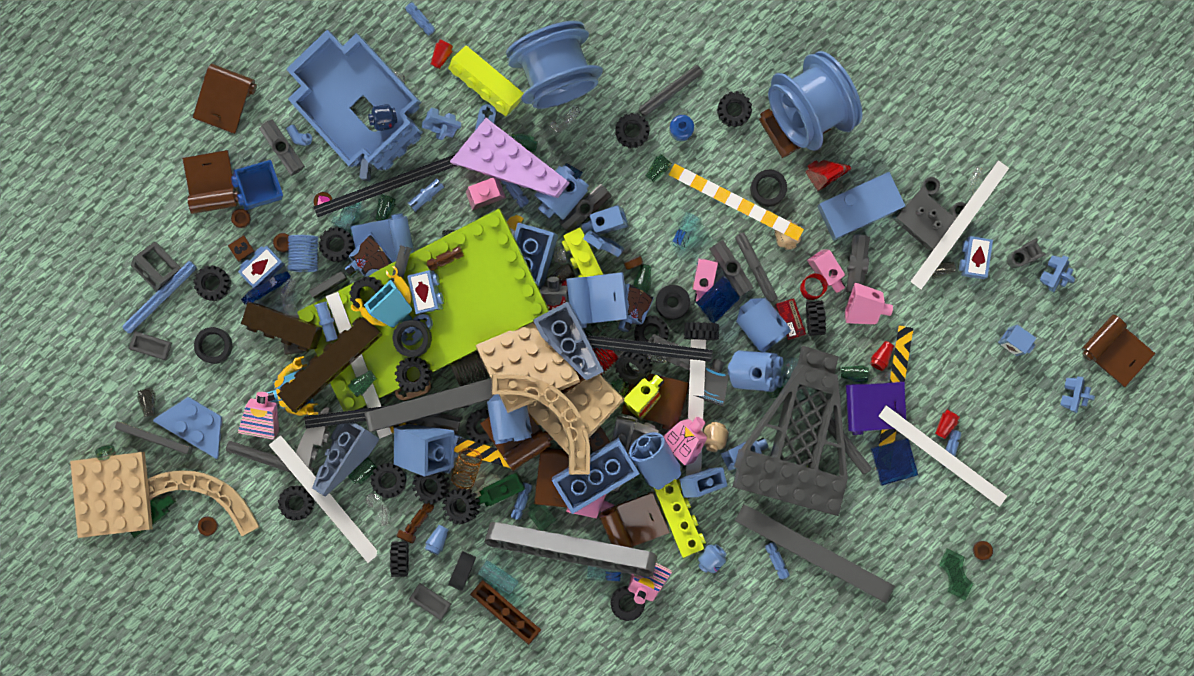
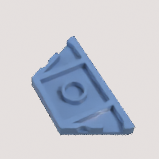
(194, 424)

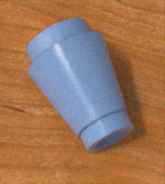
(437, 540)

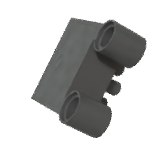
(925, 217)

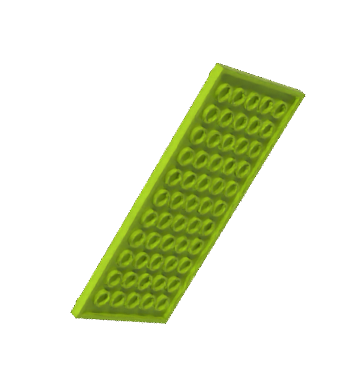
(482, 295)

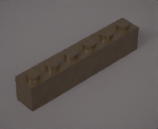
(329, 364)

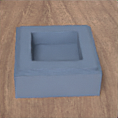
(365, 170)

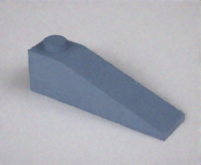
(566, 335)
(344, 455)

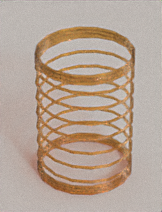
(467, 464)

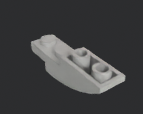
(313, 436)

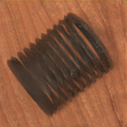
(465, 361)

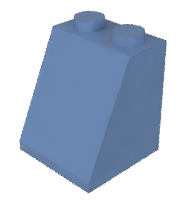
(423, 449)

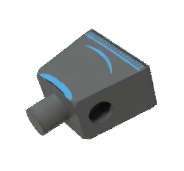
(715, 384)

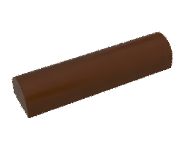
(505, 612)

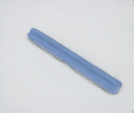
(159, 297)

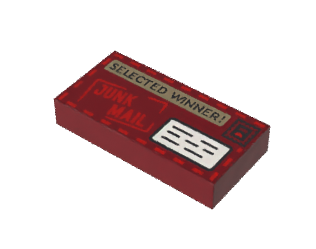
(790, 314)

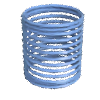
(296, 254)

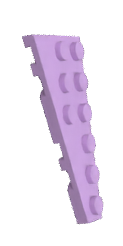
(503, 158)

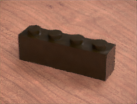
(282, 326)

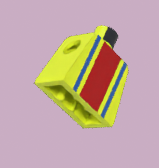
(638, 402)

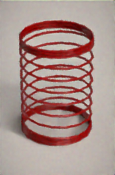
(821, 278)

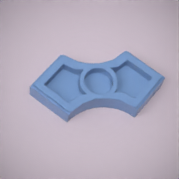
(603, 243)

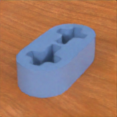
(481, 116)
(418, 334)

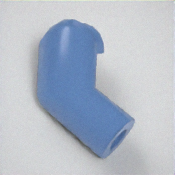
(299, 138)

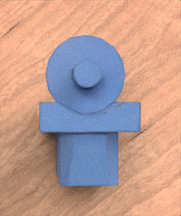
(441, 125)
(1060, 265)
(1073, 402)

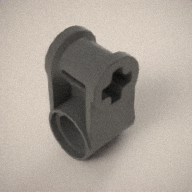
(1028, 253)

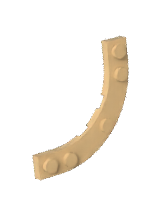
(560, 405)
(210, 486)

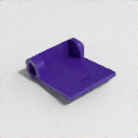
(868, 401)

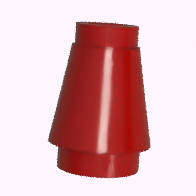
(441, 53)
(882, 356)
(947, 423)

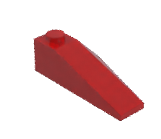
(825, 172)

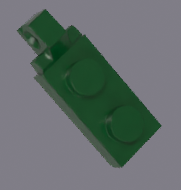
(501, 490)
(159, 510)

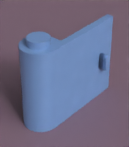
(389, 232)
(598, 298)

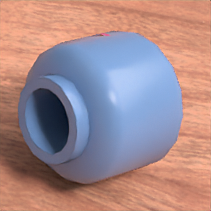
(711, 558)

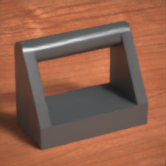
(147, 272)

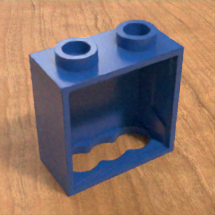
(257, 185)

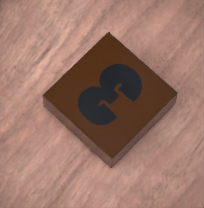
(241, 248)
(598, 439)

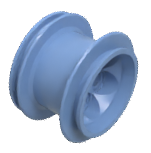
(554, 64)
(815, 101)

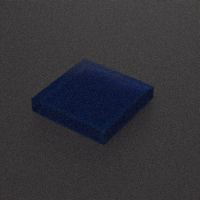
(718, 300)
(894, 461)

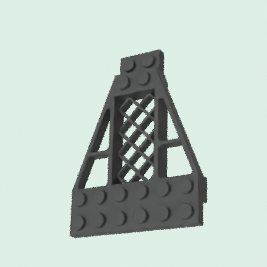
(793, 482)

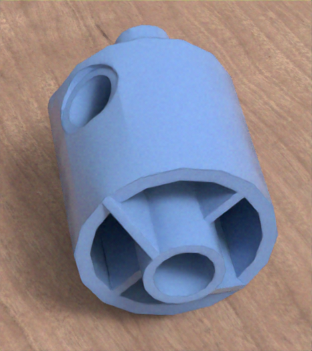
(567, 200)
(762, 323)
(755, 371)
(508, 425)
(655, 460)

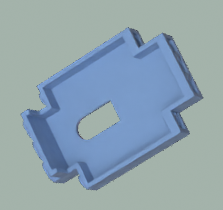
(334, 80)

